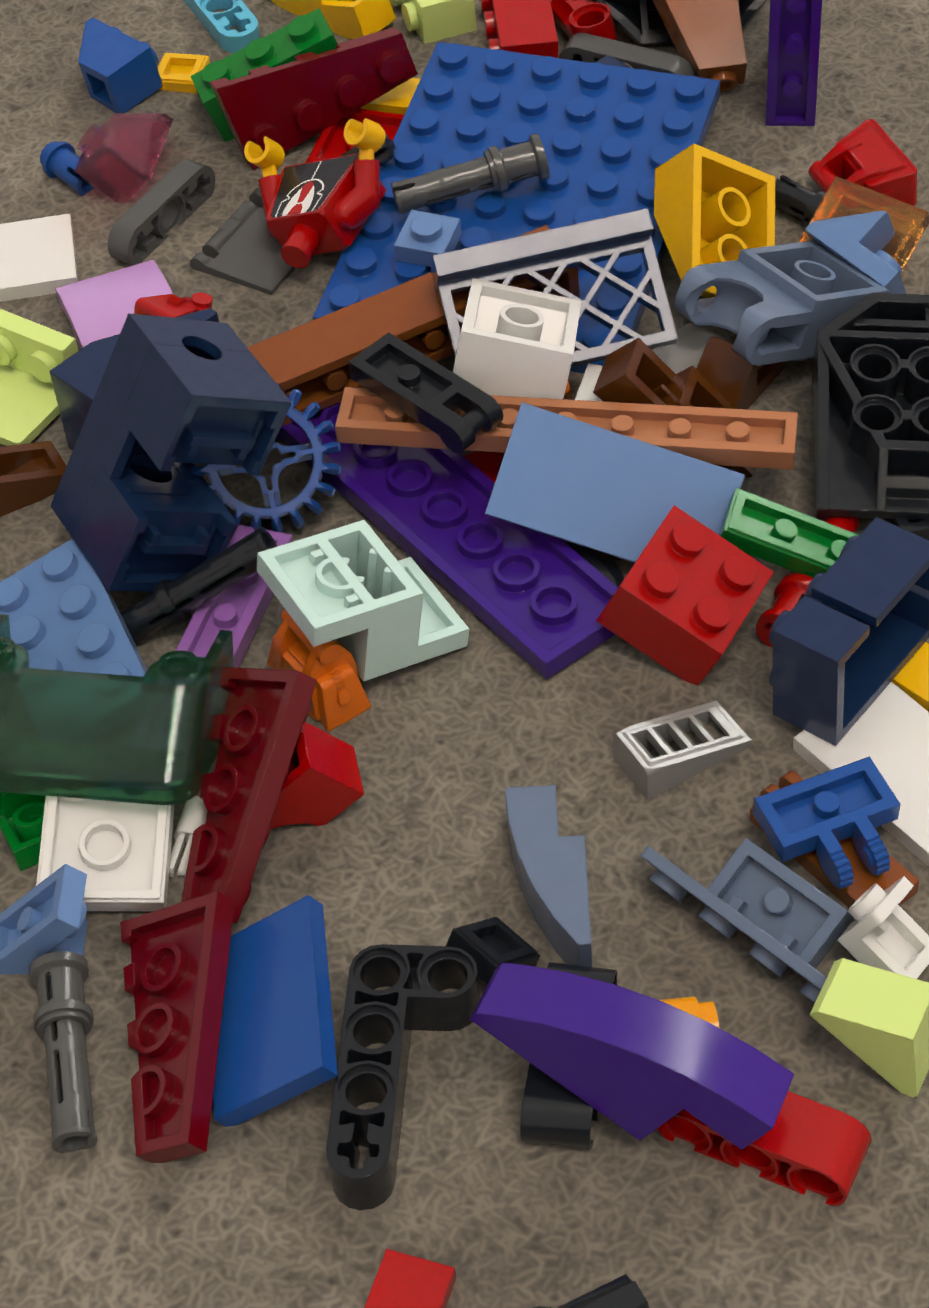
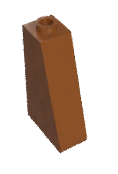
(707, 37)

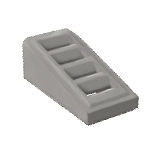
(674, 767)

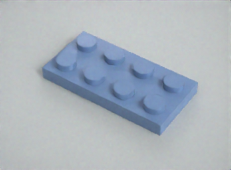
(68, 617)

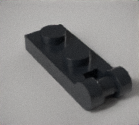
(425, 391)

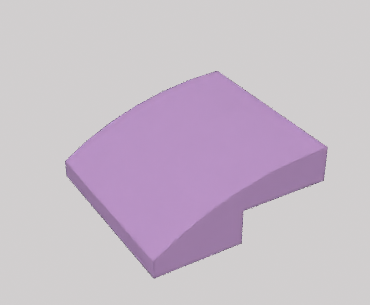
(101, 303)

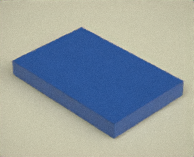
(275, 1014)

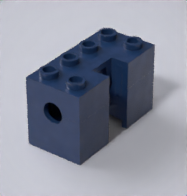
(165, 401)

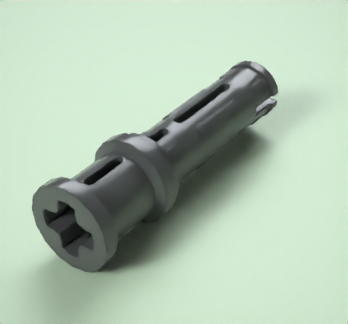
(494, 169)
(63, 1025)

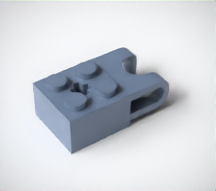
(774, 298)

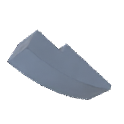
(550, 871)

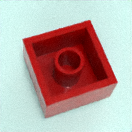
(685, 597)

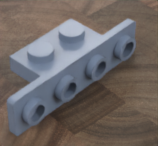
(767, 903)

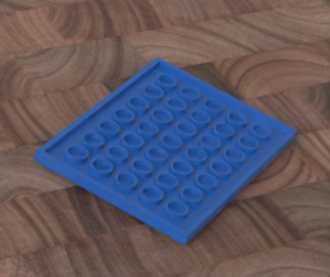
(601, 142)

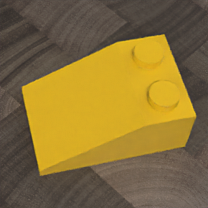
(712, 208)

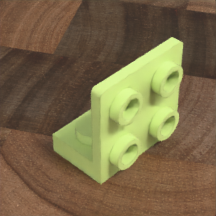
(25, 381)

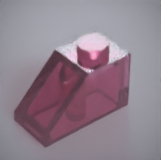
(123, 152)

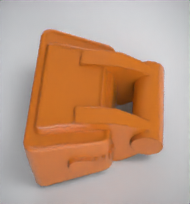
(338, 689)

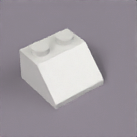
(517, 341)

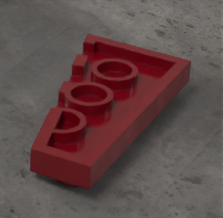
(312, 91)
(251, 766)
(178, 1002)

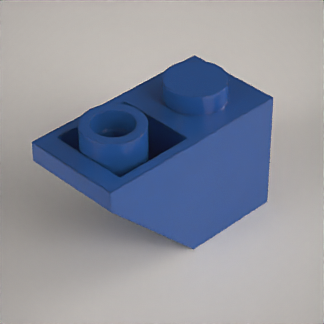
(117, 67)

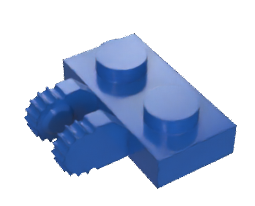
(827, 810)

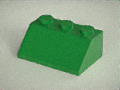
(300, 36)

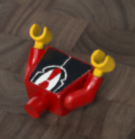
(320, 202)

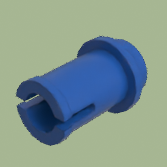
(60, 161)

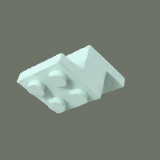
(357, 593)

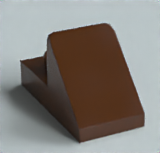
(733, 375)

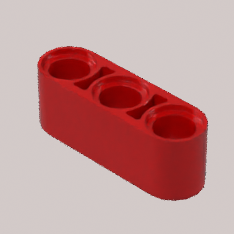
(805, 1149)

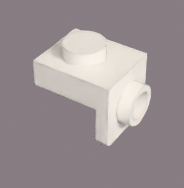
(885, 933)

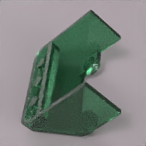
(109, 731)

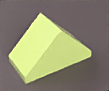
(879, 1019)

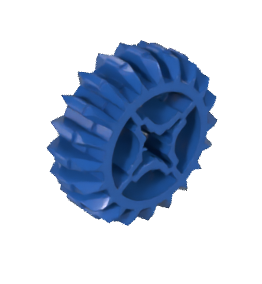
(273, 507)

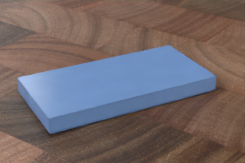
(601, 484)

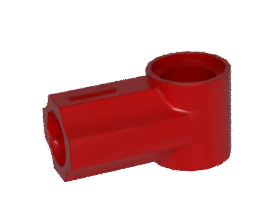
(583, 17)

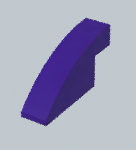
(632, 1053)

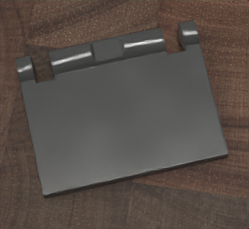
(245, 250)

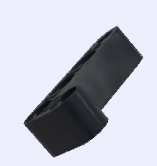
(380, 1074)

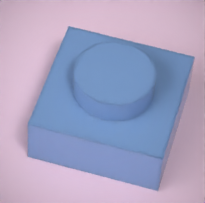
(426, 236)

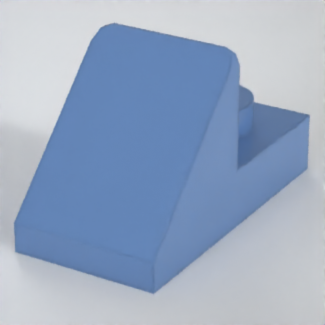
(860, 243)
(44, 921)

